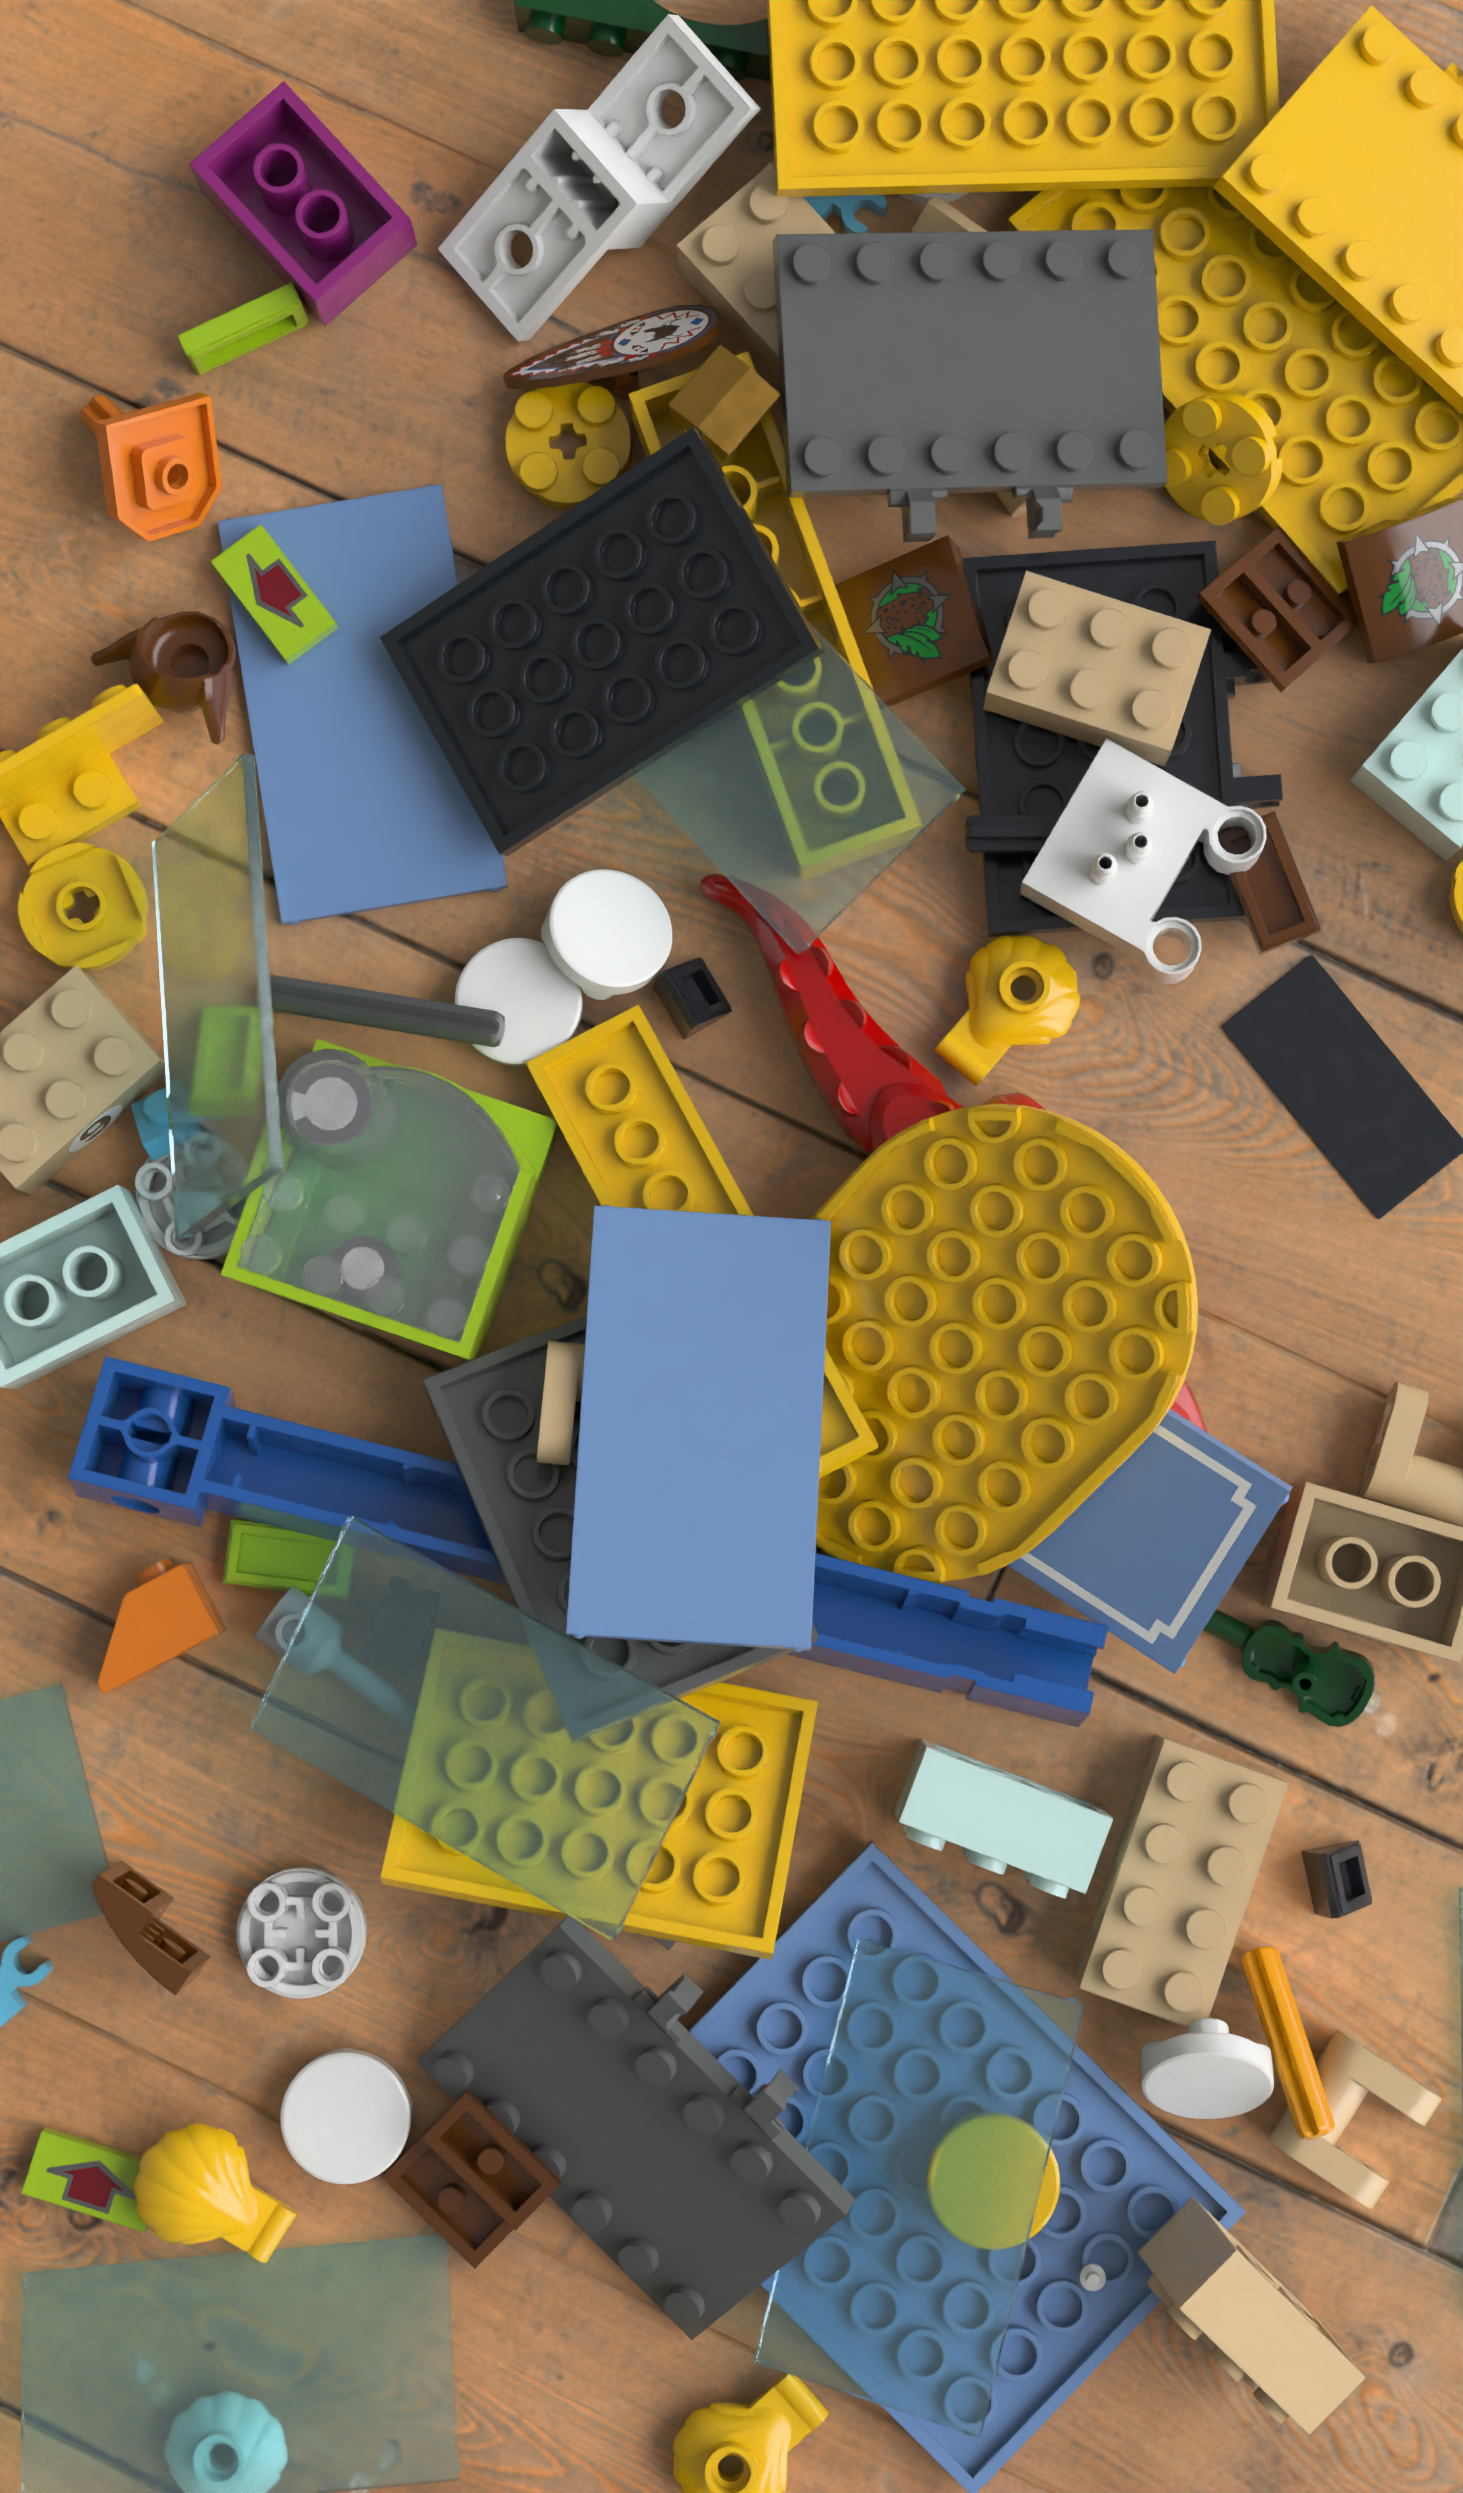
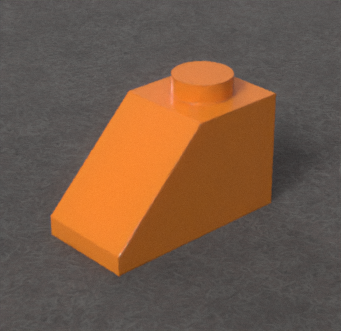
(158, 1623)

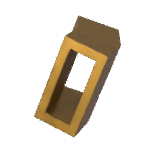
(723, 401)

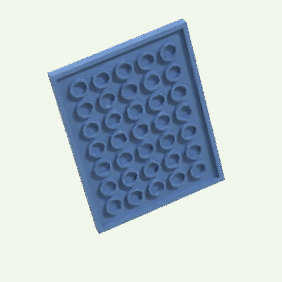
(1113, 2159)

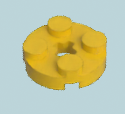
(542, 417)
(1251, 453)
(50, 892)

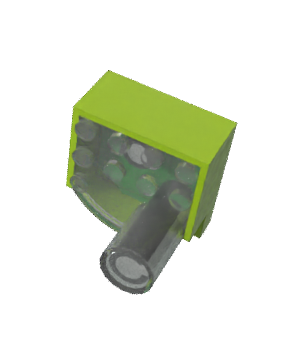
(393, 1199)

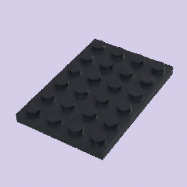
(601, 642)

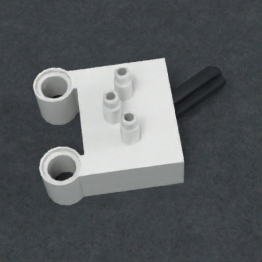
(1120, 853)

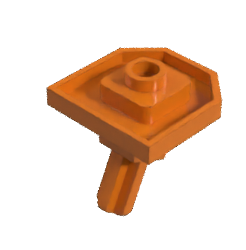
(157, 463)

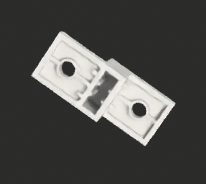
(598, 178)

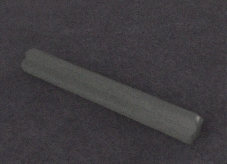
(387, 1011)

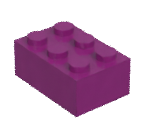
(304, 203)

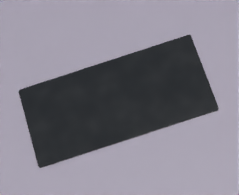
(1345, 1086)

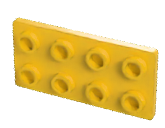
(68, 780)

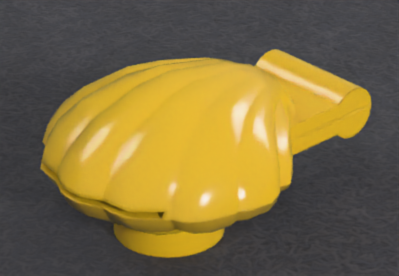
(1016, 997)
(200, 2189)
(743, 2443)

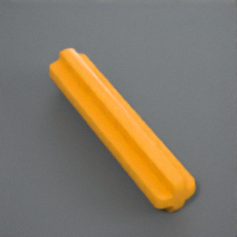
(1288, 2043)

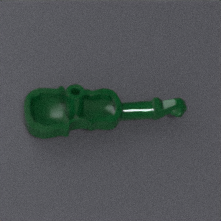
(1328, 1680)

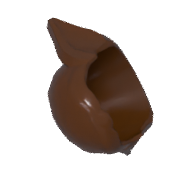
(180, 665)

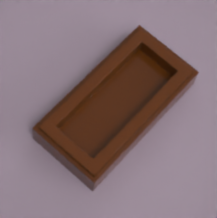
(1271, 890)

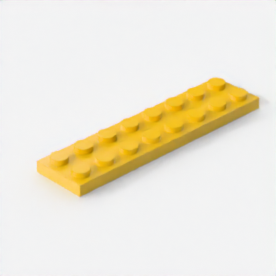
(652, 1151)

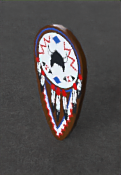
(620, 350)

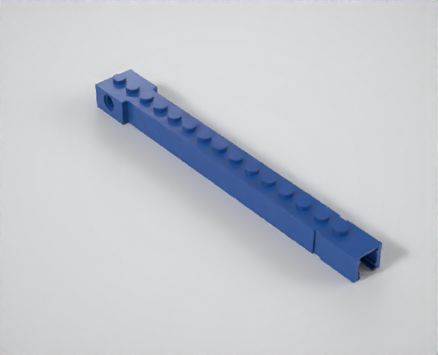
(185, 1448)

